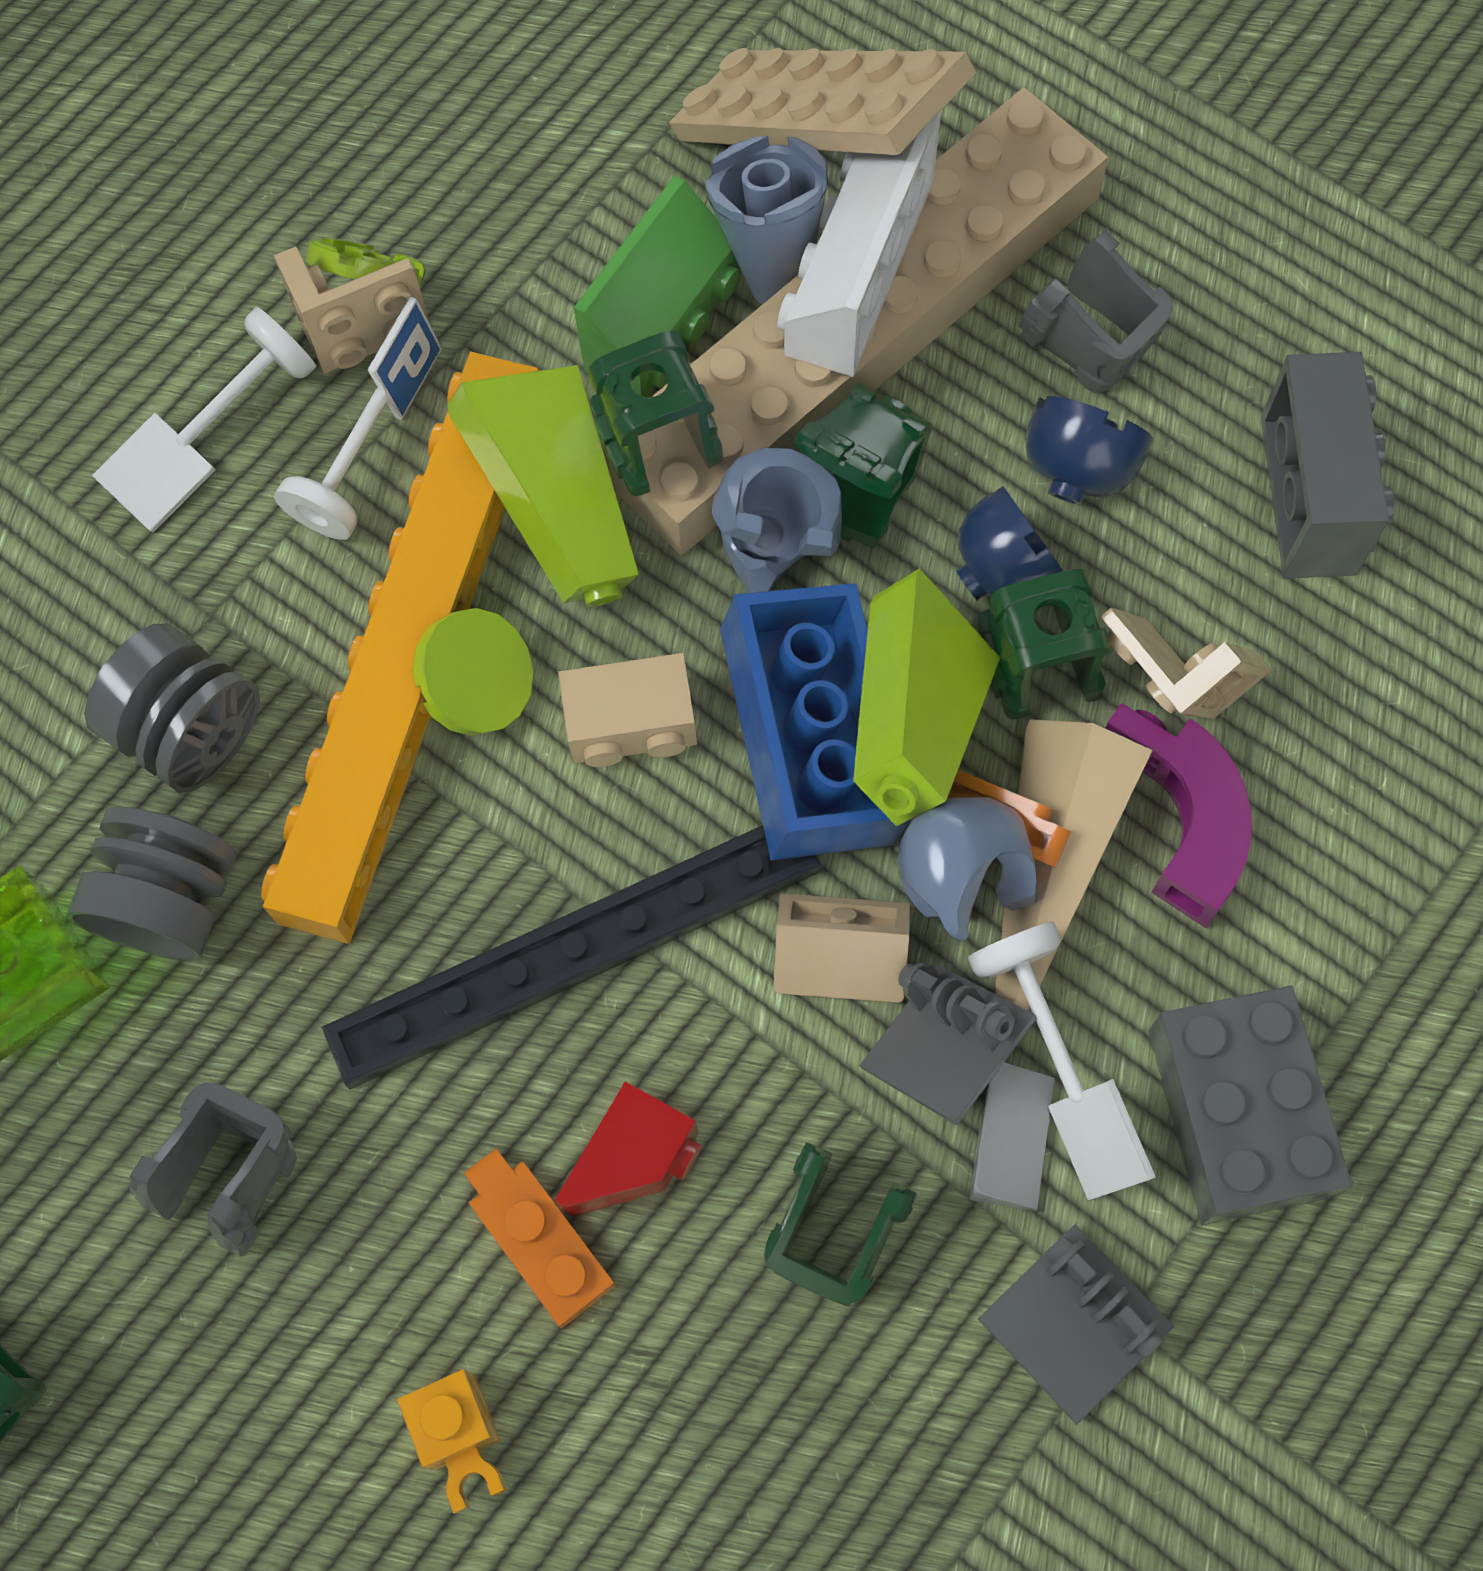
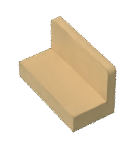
(841, 947)

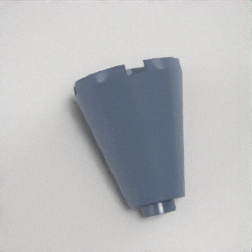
(768, 207)

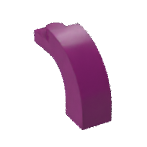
(1210, 808)

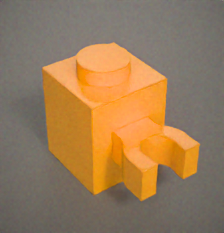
(449, 1429)

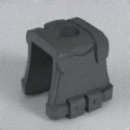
(1117, 292)
(207, 1110)

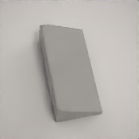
(1012, 1138)

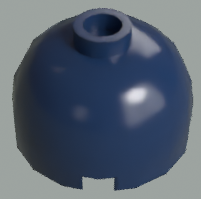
(1083, 449)
(1000, 546)

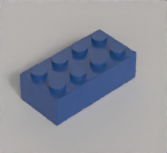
(798, 701)

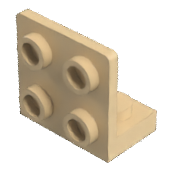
(351, 318)
(1198, 688)

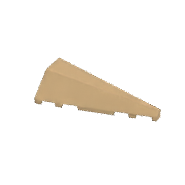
(1087, 783)

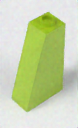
(551, 475)
(917, 697)

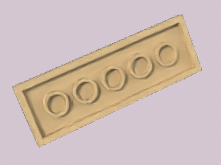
(824, 98)

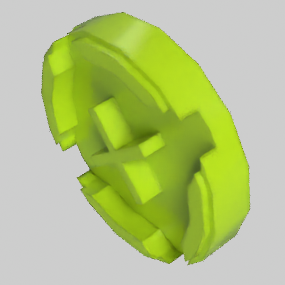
(354, 258)
(473, 671)

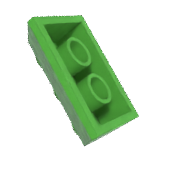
(659, 281)

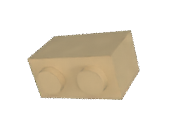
(628, 710)

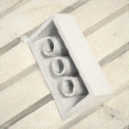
(857, 253)

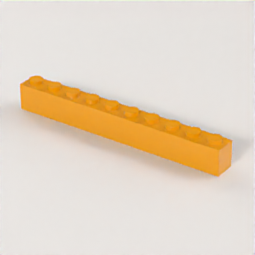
(381, 714)

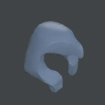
(774, 513)
(950, 852)

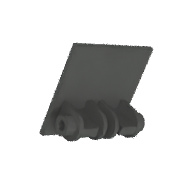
(946, 1040)
(1076, 1323)

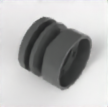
(172, 707)
(157, 870)

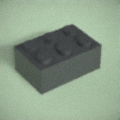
(1325, 465)
(1248, 1105)

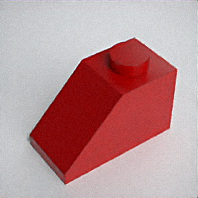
(631, 1154)

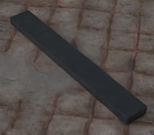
(559, 955)

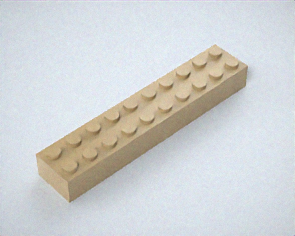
(986, 214)

